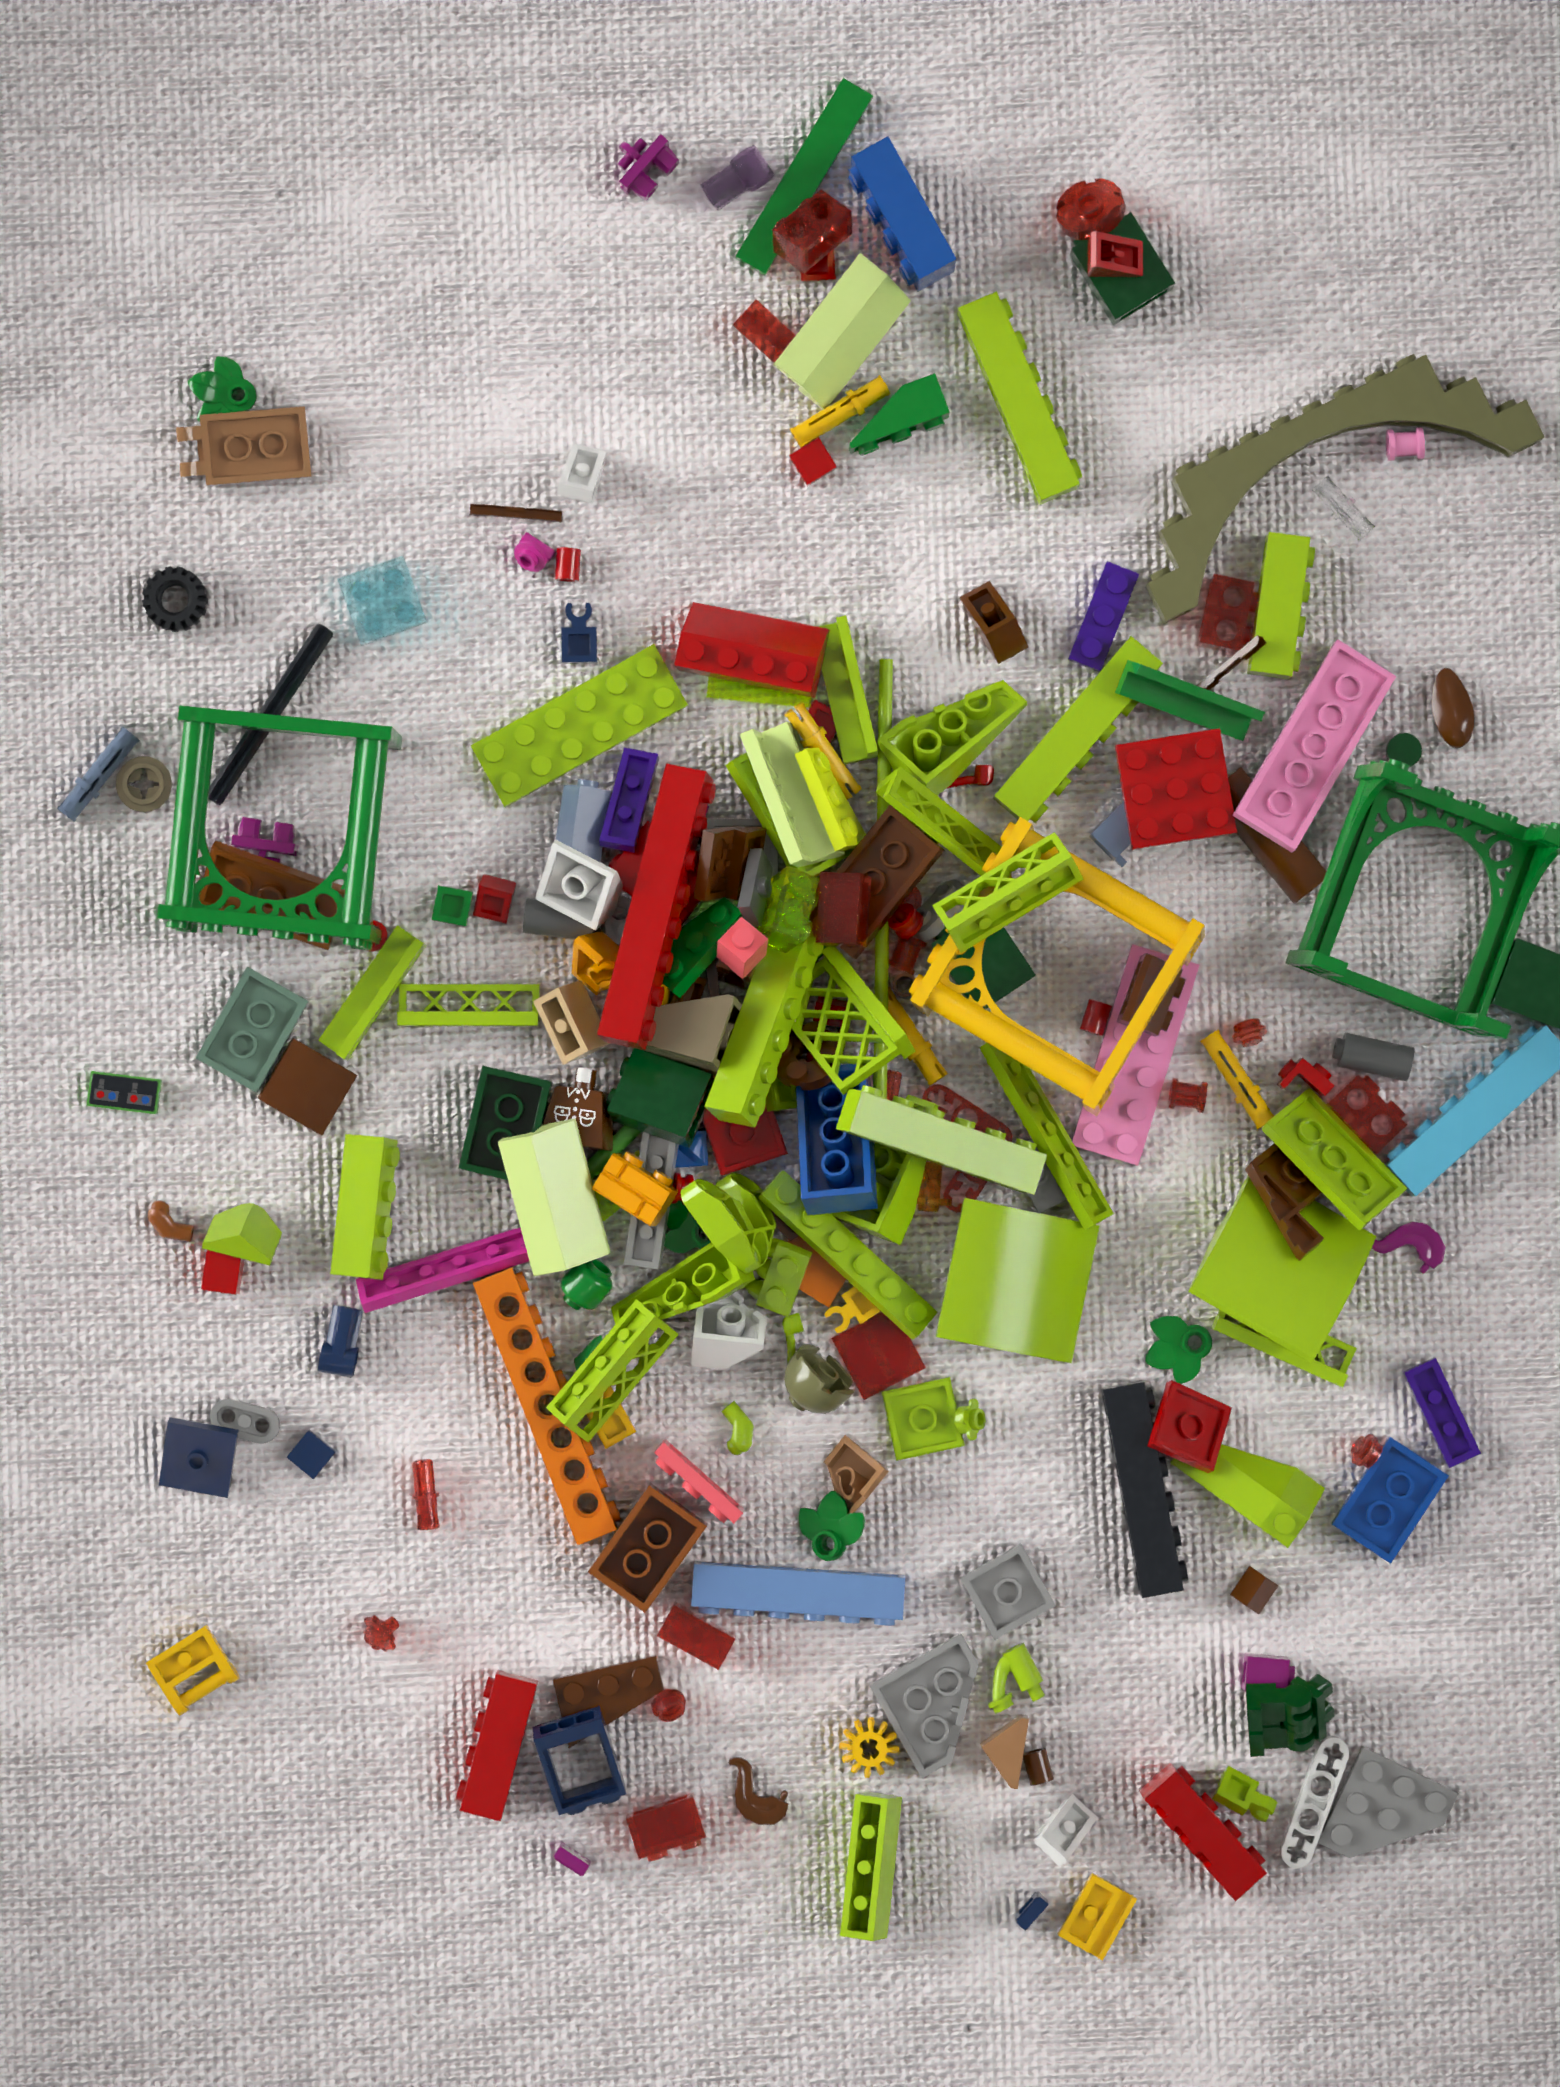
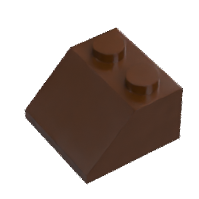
(1142, 980)

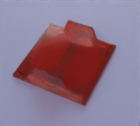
(877, 1354)

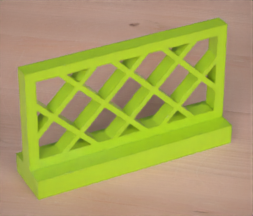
(868, 1009)

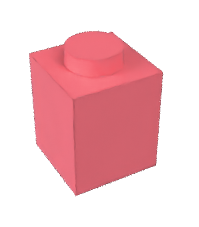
(742, 947)

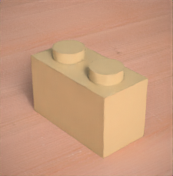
(570, 1021)

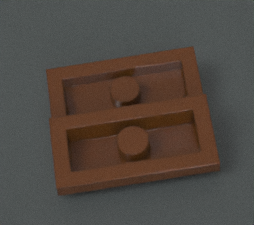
(724, 860)
(307, 1086)

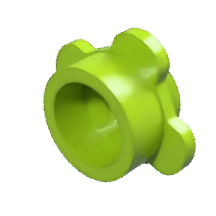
(970, 1419)

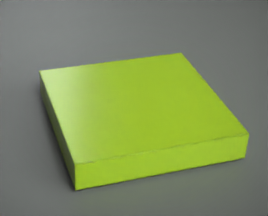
(922, 1418)

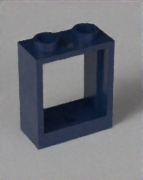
(568, 1730)

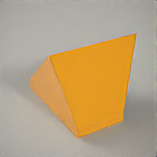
(594, 960)

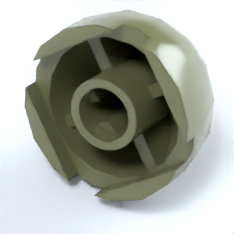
(816, 1382)

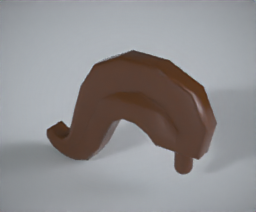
(754, 1807)

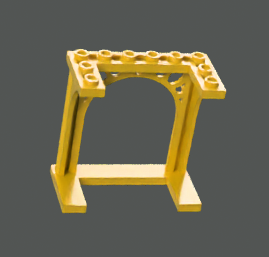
(942, 996)

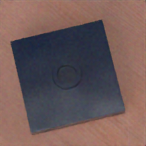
(198, 1457)

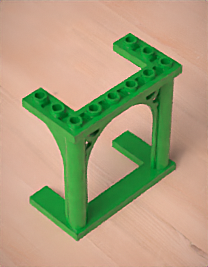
(1530, 855)
(354, 912)

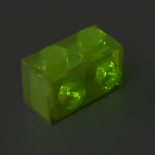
(789, 909)

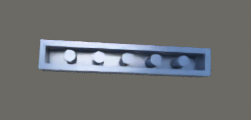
(798, 1591)

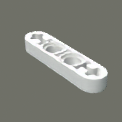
(1318, 1803)

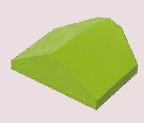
(244, 1233)

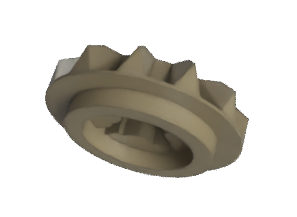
(132, 772)

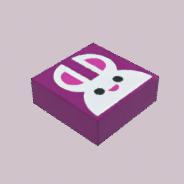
(572, 1859)

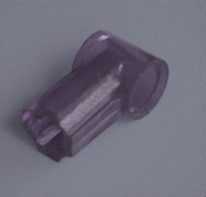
(745, 173)

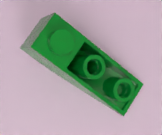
(909, 409)

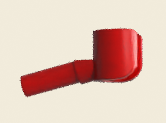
(982, 776)

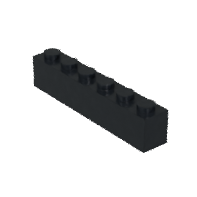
(1143, 1491)

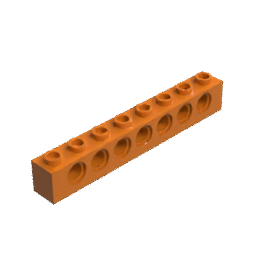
(583, 1524)

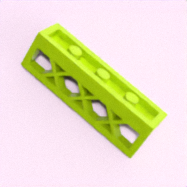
(847, 695)
(937, 819)
(1011, 896)
(372, 993)
(468, 1018)
(1271, 1348)
(608, 1367)

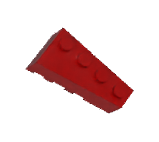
(1203, 1831)

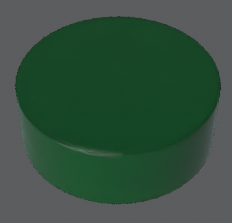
(1404, 748)

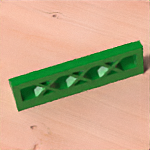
(1186, 700)

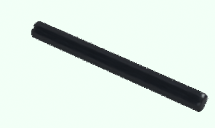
(274, 705)

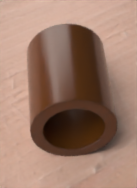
(896, 981)
(1038, 1766)

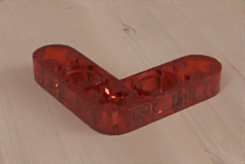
(984, 1121)

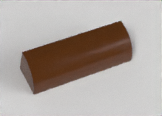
(1294, 872)

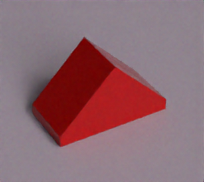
(1114, 256)

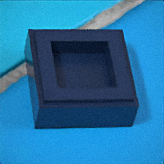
(311, 1454)
(1031, 1910)

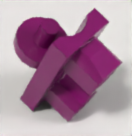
(656, 154)
(281, 843)

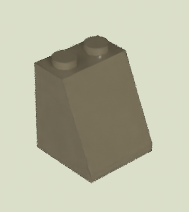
(695, 1031)

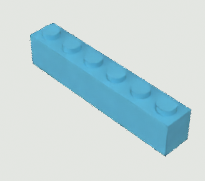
(1477, 1110)

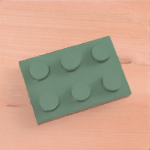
(252, 1029)

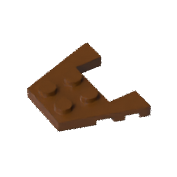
(1286, 1195)

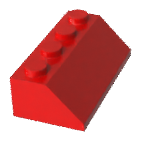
(752, 649)

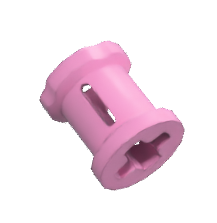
(1405, 444)

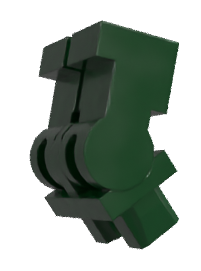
(1288, 1715)

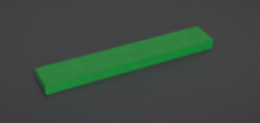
(806, 171)

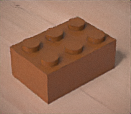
(647, 1547)

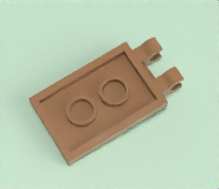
(249, 446)

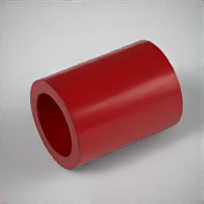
(567, 564)
(1095, 1017)

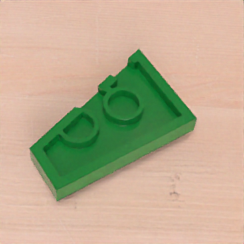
(698, 945)

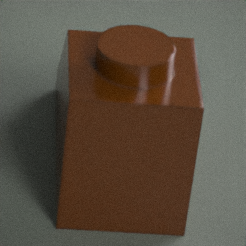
(994, 622)

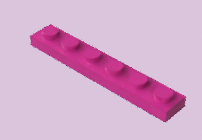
(443, 1270)

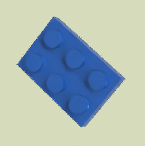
(1389, 1500)

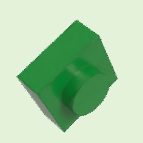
(452, 906)

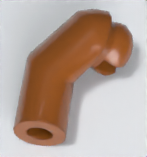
(164, 1224)

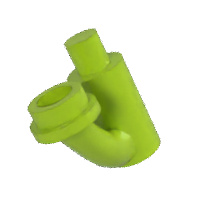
(1025, 1672)

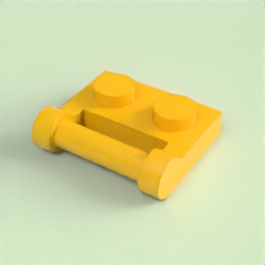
(187, 1659)

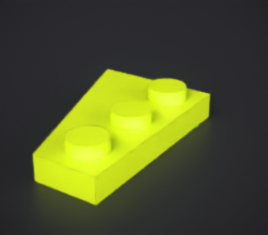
(834, 809)

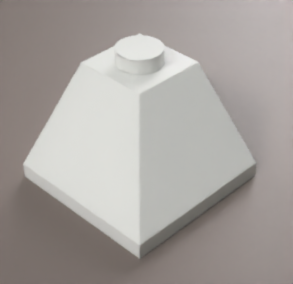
(579, 886)

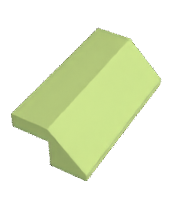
(842, 331)
(788, 794)
(554, 1197)

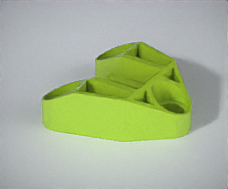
(733, 1218)

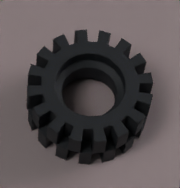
(196, 599)

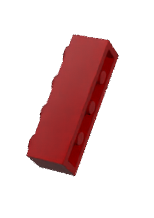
(498, 1745)

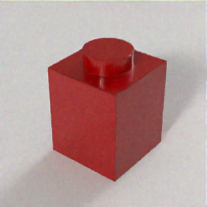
(222, 1273)

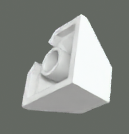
(726, 1333)

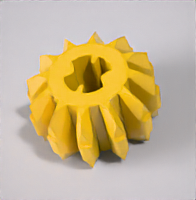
(880, 1744)

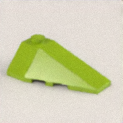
(952, 736)
(898, 1189)
(688, 1285)
(1262, 1490)

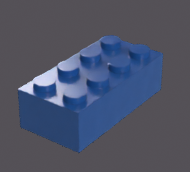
(902, 213)
(834, 1165)

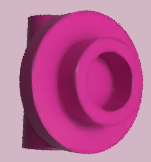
(533, 553)

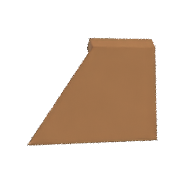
(854, 1472)

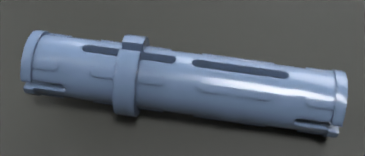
(98, 774)

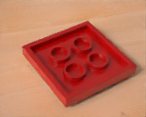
(1175, 789)

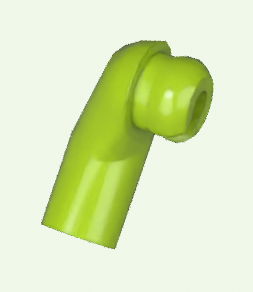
(742, 1429)

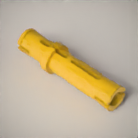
(853, 403)
(814, 737)
(1213, 1044)
(923, 1055)

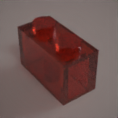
(842, 909)
(696, 1635)
(666, 1827)

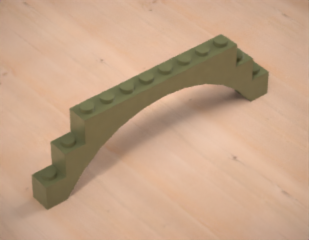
(1400, 398)

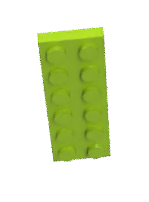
(579, 725)

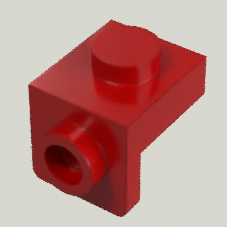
(1315, 1076)

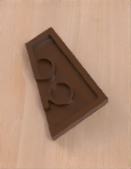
(612, 1687)

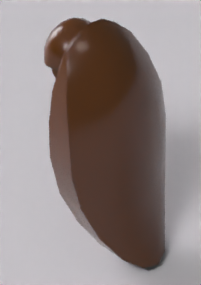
(1452, 709)

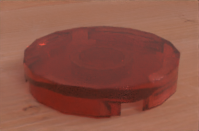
(1090, 208)

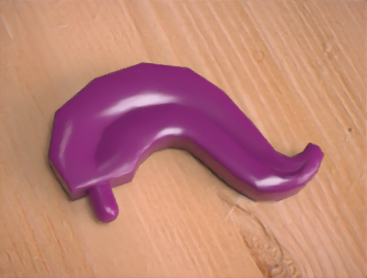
(1421, 1237)

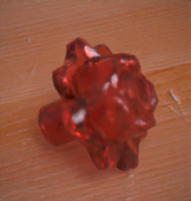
(380, 1633)

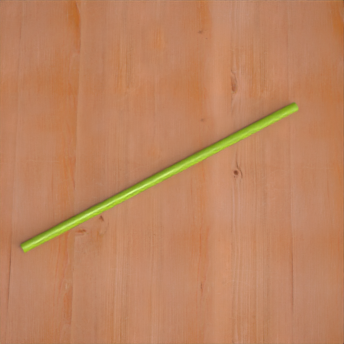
(882, 938)

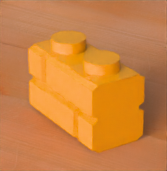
(635, 1188)

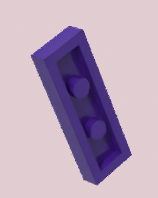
(1103, 616)
(629, 800)
(1441, 1412)

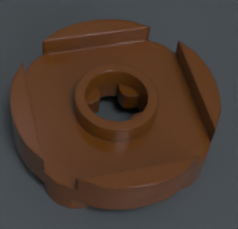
(799, 1072)

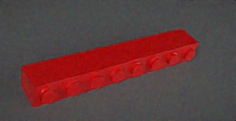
(656, 907)

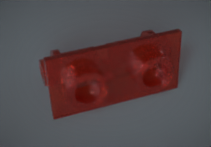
(764, 330)

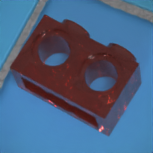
(812, 231)
(1218, 612)
(1361, 1119)

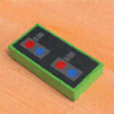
(124, 1092)

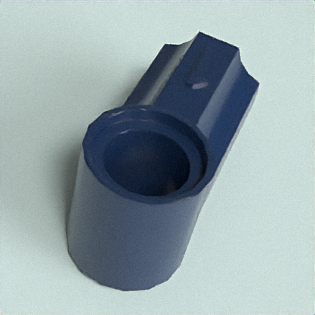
(340, 1349)

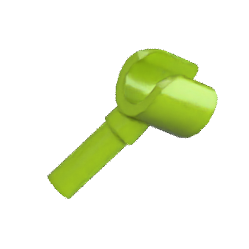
(791, 1326)

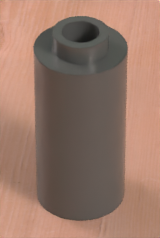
(546, 921)
(1374, 1056)

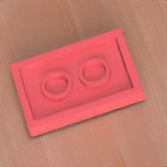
(697, 1482)

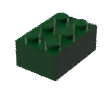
(502, 1108)

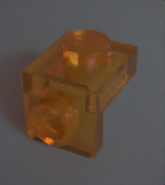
(930, 1189)

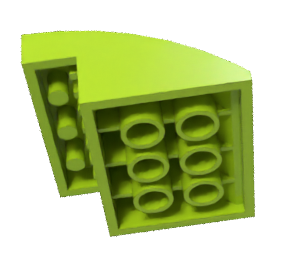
(1017, 1281)
(1264, 1285)

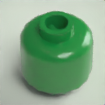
(586, 1285)

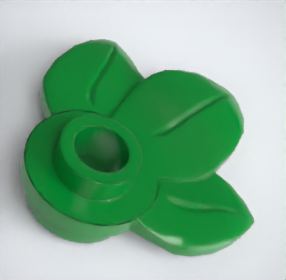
(218, 387)
(684, 1230)
(1172, 1347)
(832, 1521)

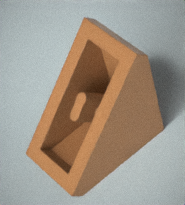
(1006, 1749)

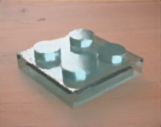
(382, 600)

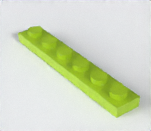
(1050, 1136)
(849, 1257)

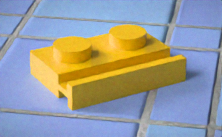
(1097, 1916)

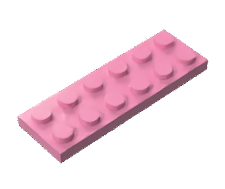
(1314, 746)
(1128, 1112)

